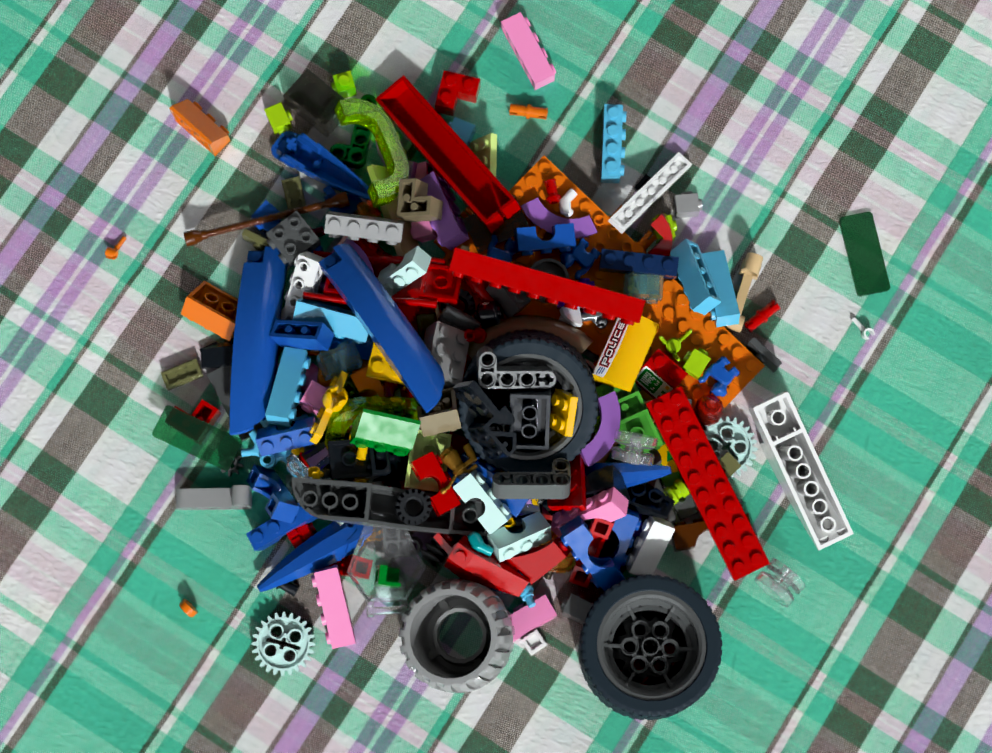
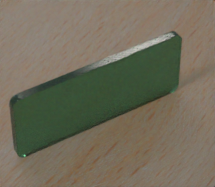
(864, 254)
(197, 437)

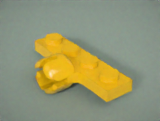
(333, 401)

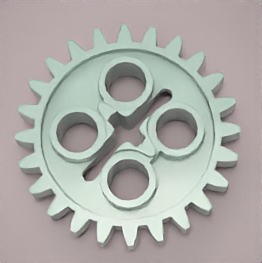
(739, 436)
(289, 626)

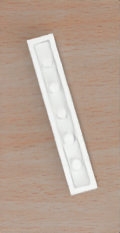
(650, 193)

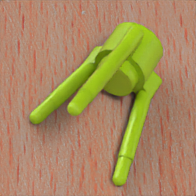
(674, 345)

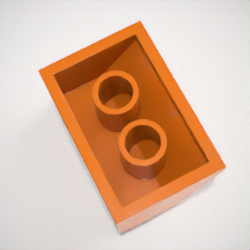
(200, 126)
(212, 309)

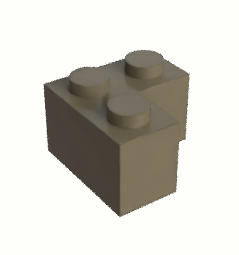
(415, 204)
(442, 417)

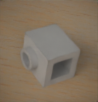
(687, 205)

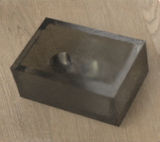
(314, 102)

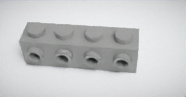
(364, 227)

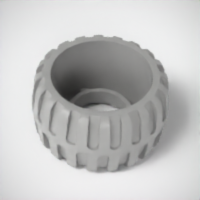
(422, 631)

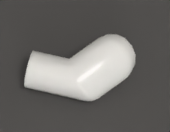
(565, 203)

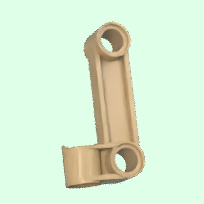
(749, 270)

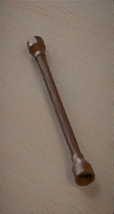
(194, 237)

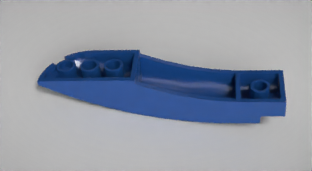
(385, 324)
(253, 348)

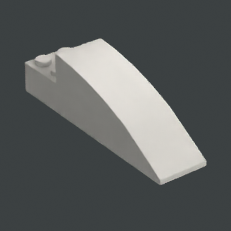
(799, 470)

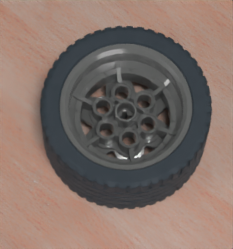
(573, 376)
(675, 606)

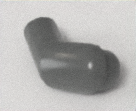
(596, 319)

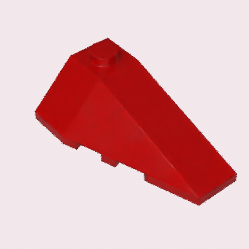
(484, 569)

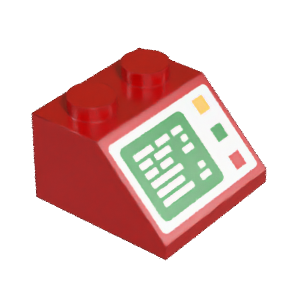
(659, 375)

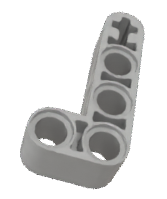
(214, 498)

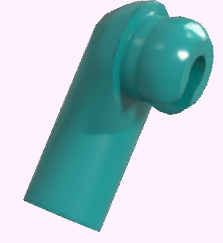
(478, 544)

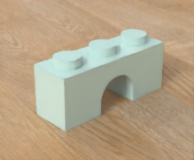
(411, 268)
(475, 486)
(507, 545)

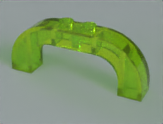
(388, 140)
(343, 419)

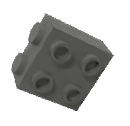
(292, 238)

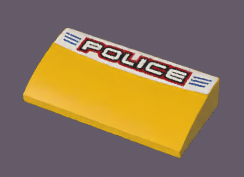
(625, 353)

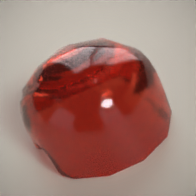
(708, 409)

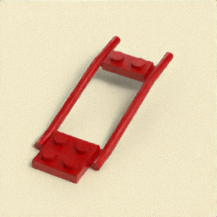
(435, 286)

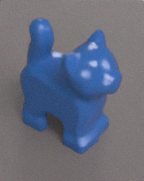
(504, 255)
(581, 256)
(721, 375)

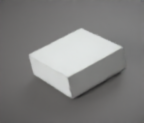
(533, 642)

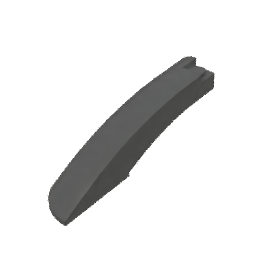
(374, 507)

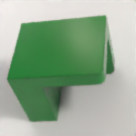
(387, 577)

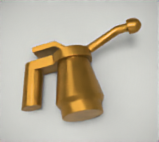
(452, 459)

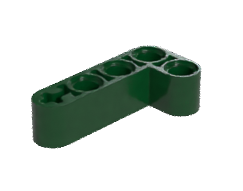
(356, 148)

